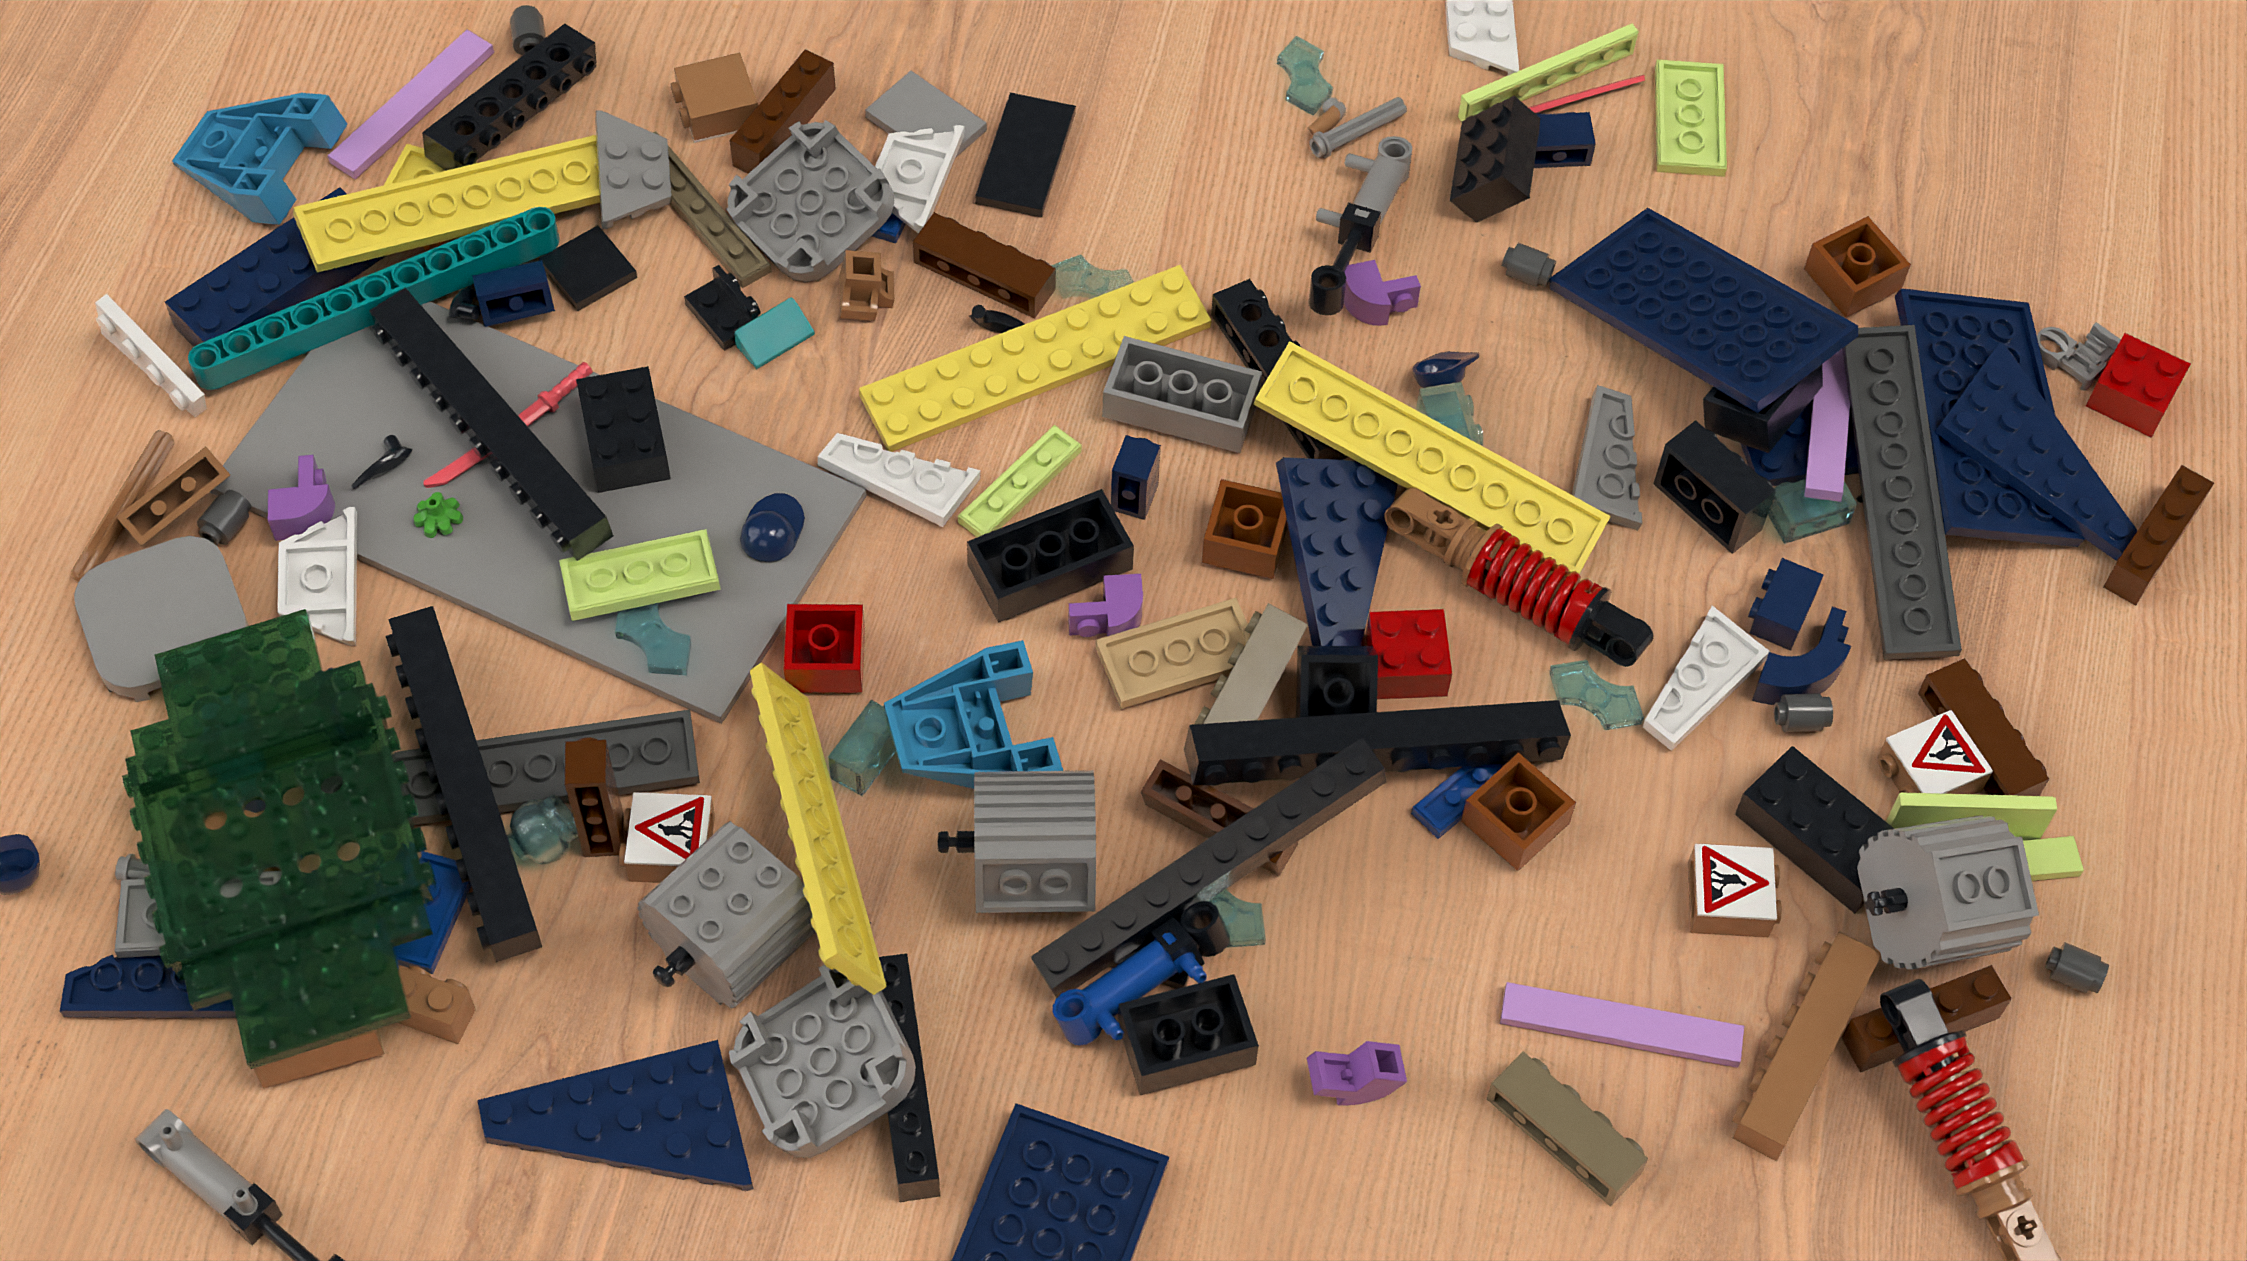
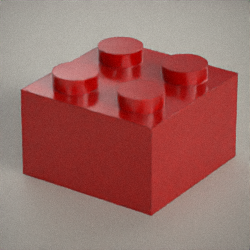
(2138, 385)
(825, 647)
(1410, 653)

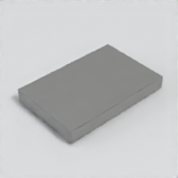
(918, 105)

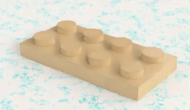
(1173, 652)

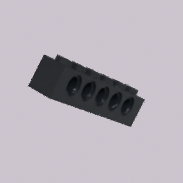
(510, 99)
(1250, 327)
(910, 1119)

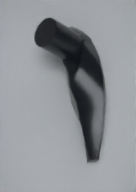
(462, 304)
(994, 320)
(392, 458)

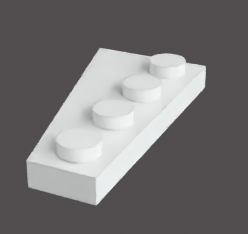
(148, 356)

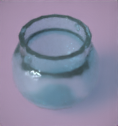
(542, 830)

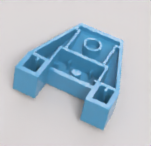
(251, 147)
(957, 722)

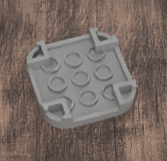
(811, 201)
(153, 605)
(823, 1063)

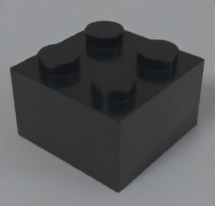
(1336, 680)

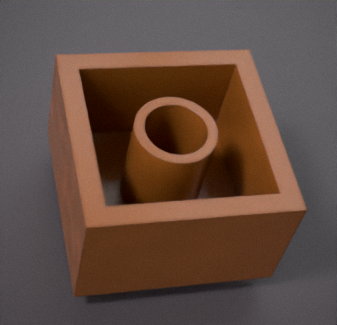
(1857, 266)
(1245, 529)
(1518, 811)

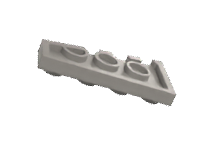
(1608, 461)

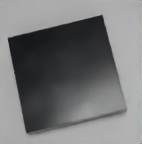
(588, 268)

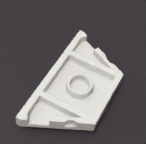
(1483, 33)
(917, 170)
(321, 576)

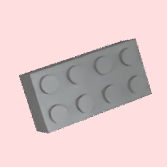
(1181, 394)

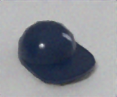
(1443, 368)
(772, 527)
(17, 864)

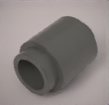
(526, 28)
(1528, 265)
(224, 517)
(1803, 712)
(2077, 968)

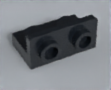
(722, 307)

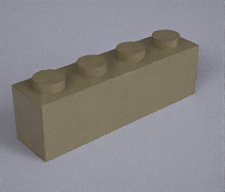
(1255, 667)
(1567, 1127)

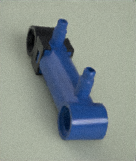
(1173, 951)

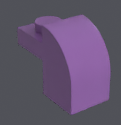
(1372, 299)
(300, 507)
(1115, 614)
(1361, 1076)

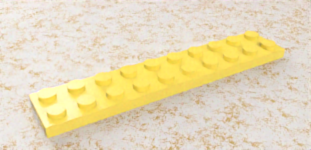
(448, 203)
(1031, 358)
(1428, 457)
(817, 831)

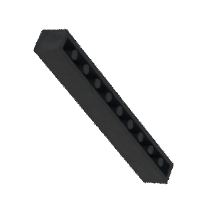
(491, 424)
(1399, 740)
(464, 785)
(1210, 867)

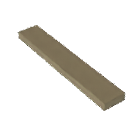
(714, 225)

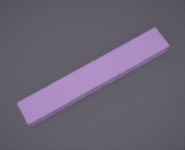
(410, 104)
(1828, 434)
(1622, 1024)

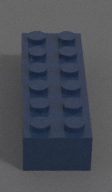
(256, 284)

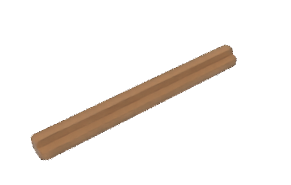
(130, 492)

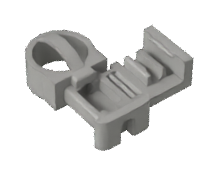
(2084, 360)

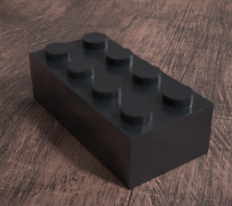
(1050, 555)
(1812, 823)

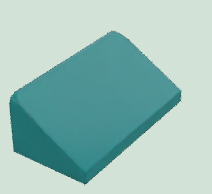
(773, 333)

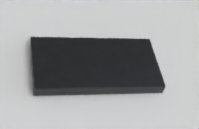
(1025, 154)

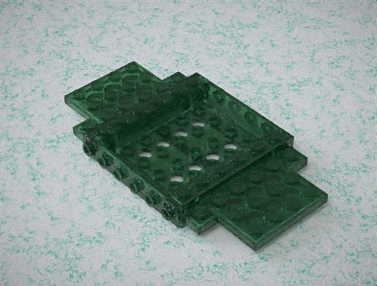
(316, 947)

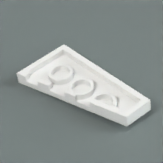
(912, 483)
(1709, 671)

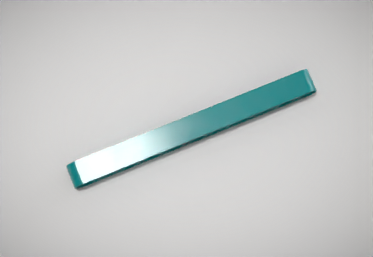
(348, 306)

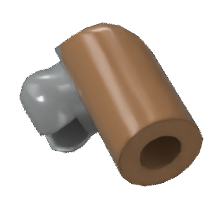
(1333, 113)

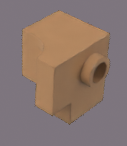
(864, 286)

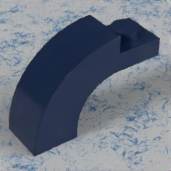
(1808, 672)

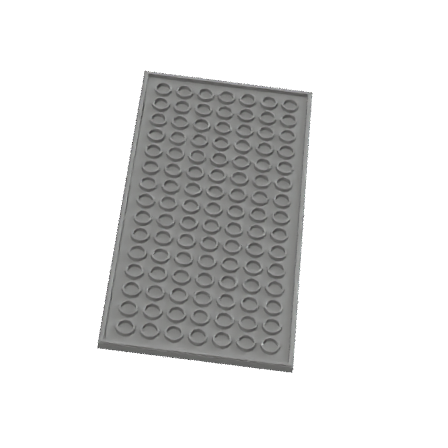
(499, 558)

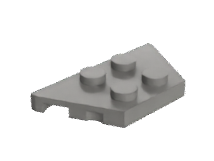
(630, 169)

